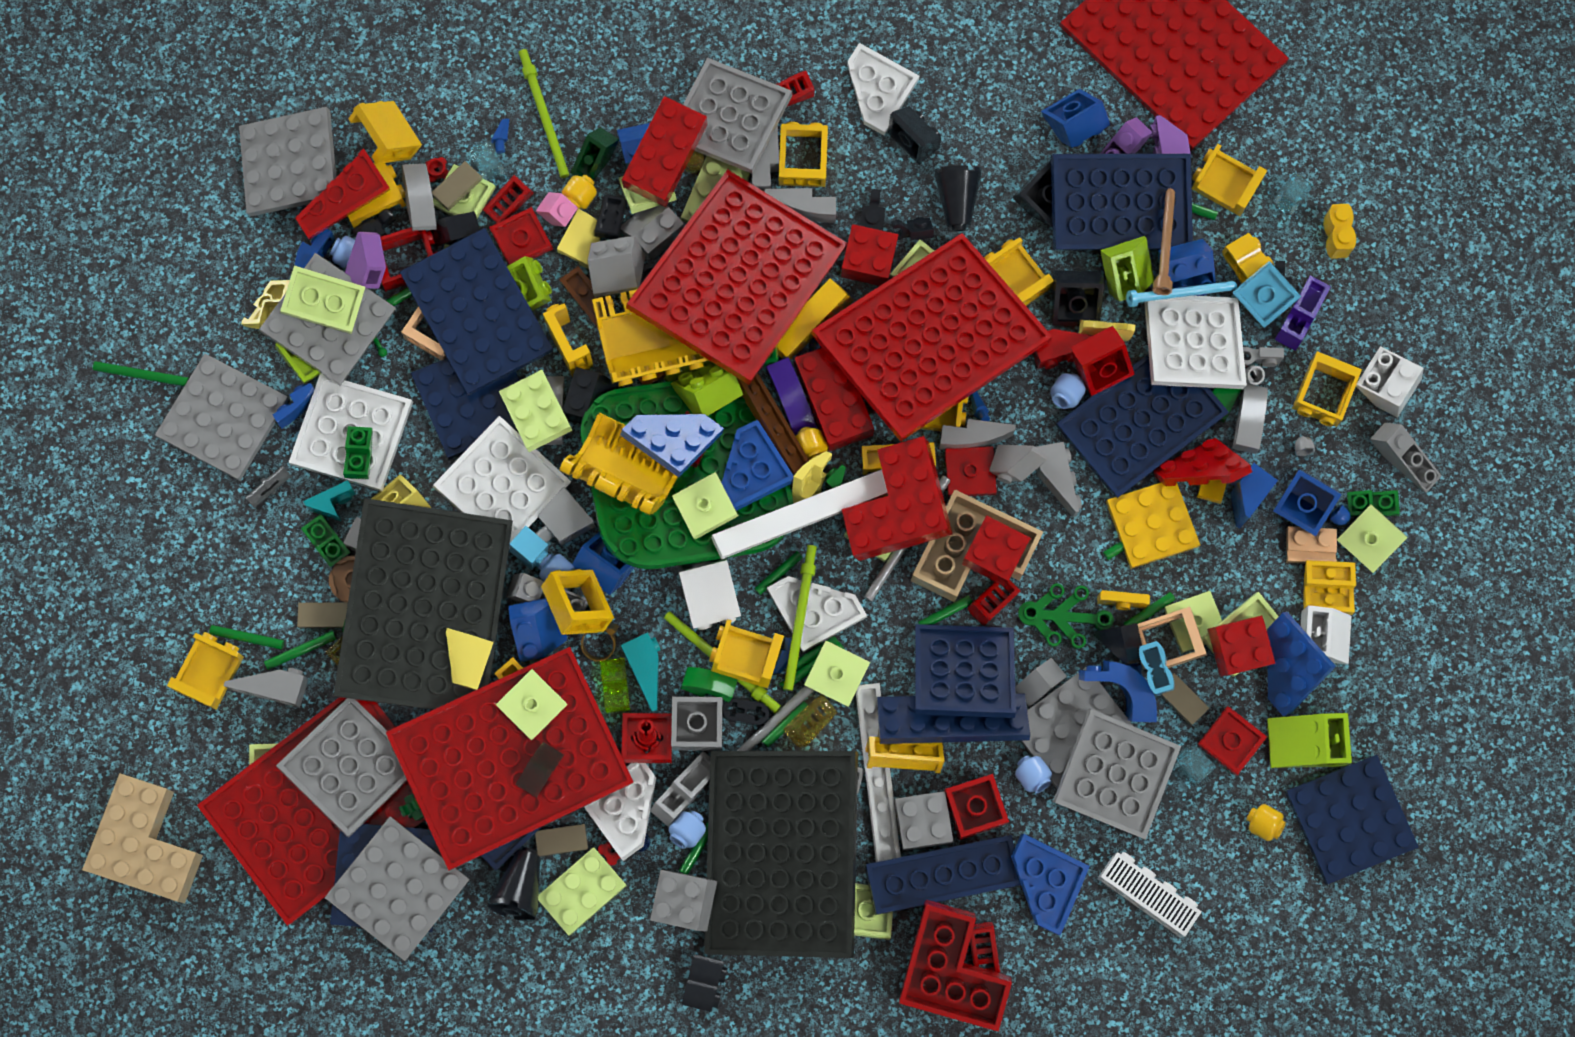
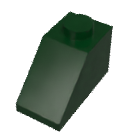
(594, 153)

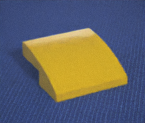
(1330, 585)

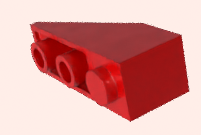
(1058, 348)

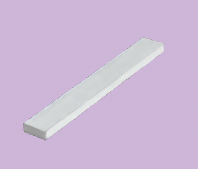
(799, 514)
(877, 779)

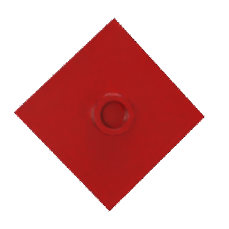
(521, 236)
(970, 471)
(1232, 740)

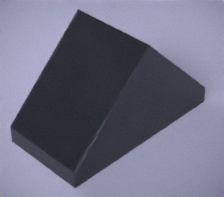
(455, 228)
(1122, 641)

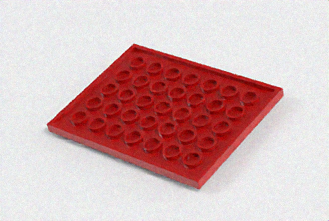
(1178, 56)
(737, 276)
(931, 336)
(470, 756)
(280, 833)

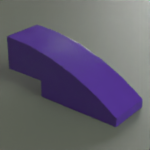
(1302, 313)
(790, 395)

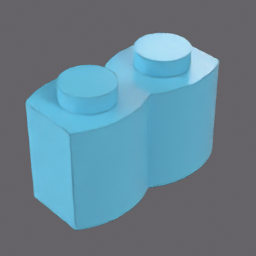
(1158, 675)

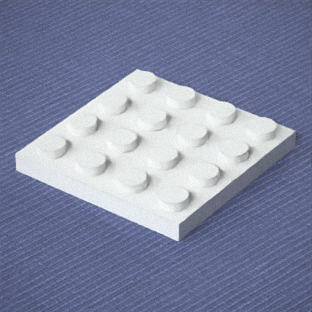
(1195, 342)
(325, 426)
(501, 478)

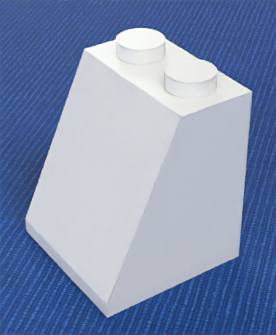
(708, 592)

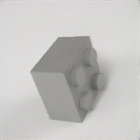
(697, 723)
(923, 821)
(683, 900)

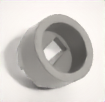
(1257, 372)
(1304, 446)

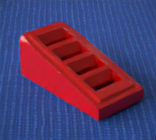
(795, 80)
(513, 206)
(981, 608)
(983, 928)

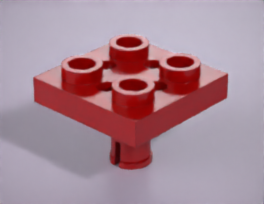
(646, 729)

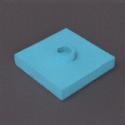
(1266, 294)

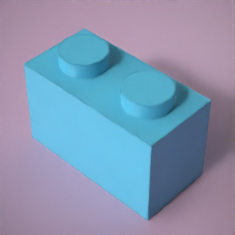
(529, 548)

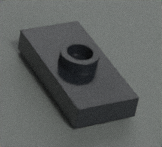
(610, 217)

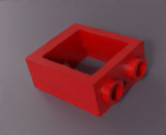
(400, 238)

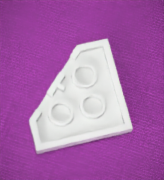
(879, 86)
(826, 611)
(626, 812)

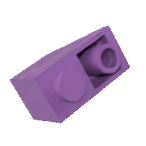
(1128, 138)
(1168, 138)
(366, 260)

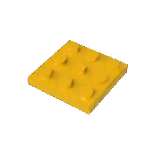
(1152, 524)

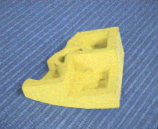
(578, 238)
(266, 303)
(1093, 327)
(810, 477)
(467, 658)

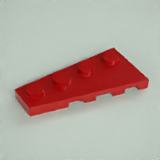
(348, 192)

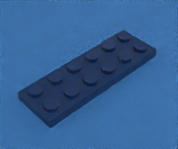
(901, 725)
(942, 875)

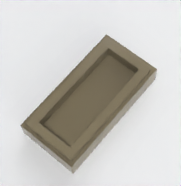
(456, 185)
(322, 615)
(1185, 701)
(561, 840)

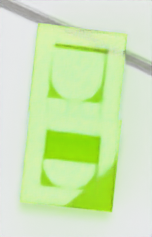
(615, 685)

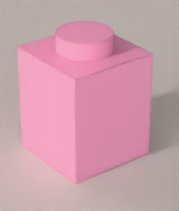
(556, 209)

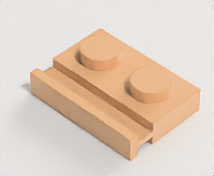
(1305, 546)

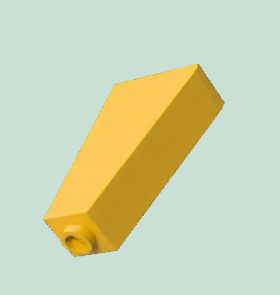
(820, 307)

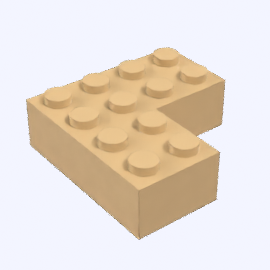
(942, 560)
(127, 843)

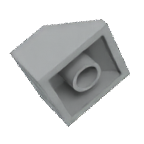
(654, 229)
(615, 265)

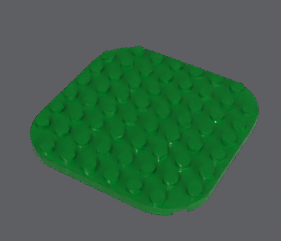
(664, 537)

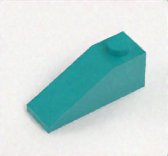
(644, 662)

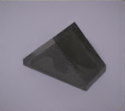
(539, 769)

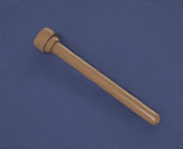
(1162, 284)

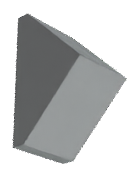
(1040, 681)

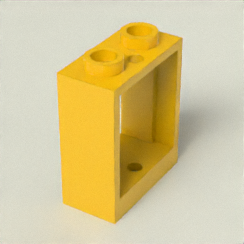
(797, 176)
(1335, 369)
(583, 621)

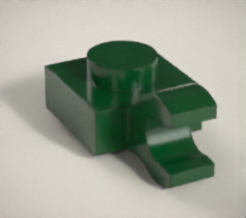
(411, 808)

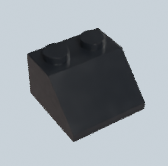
(913, 133)
(1036, 195)
(1076, 297)
(583, 390)

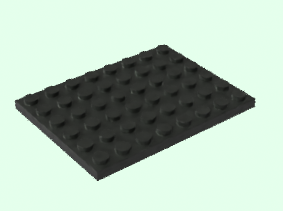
(409, 584)
(782, 853)

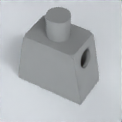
(563, 519)

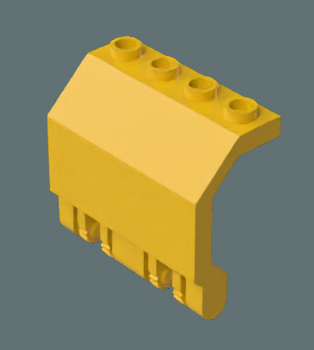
(637, 347)
(619, 467)

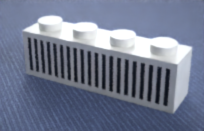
(1149, 894)

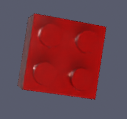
(869, 255)
(1102, 360)
(996, 550)
(1241, 646)
(976, 806)

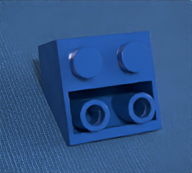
(1191, 264)

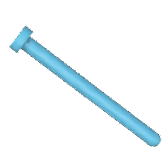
(1134, 298)

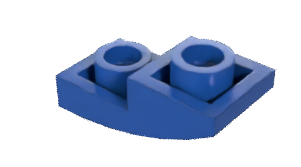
(289, 412)

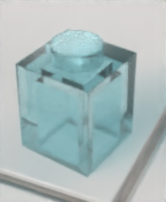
(487, 160)
(1293, 193)
(1194, 765)

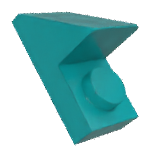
(324, 502)

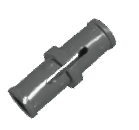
(268, 486)

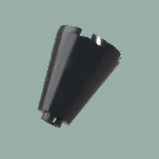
(958, 194)
(518, 887)

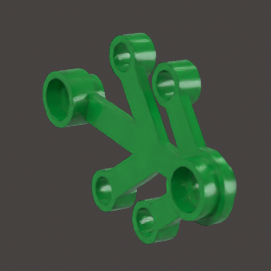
(1061, 616)

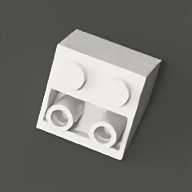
(1390, 381)
(1329, 630)

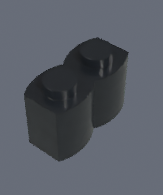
(703, 983)

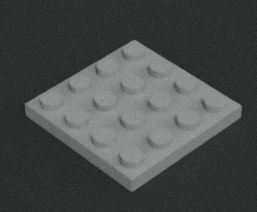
(739, 113)
(287, 160)
(325, 348)
(221, 417)
(1059, 718)
(345, 767)
(1117, 773)
(397, 888)

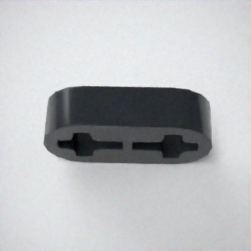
(745, 718)

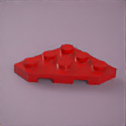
(1204, 463)

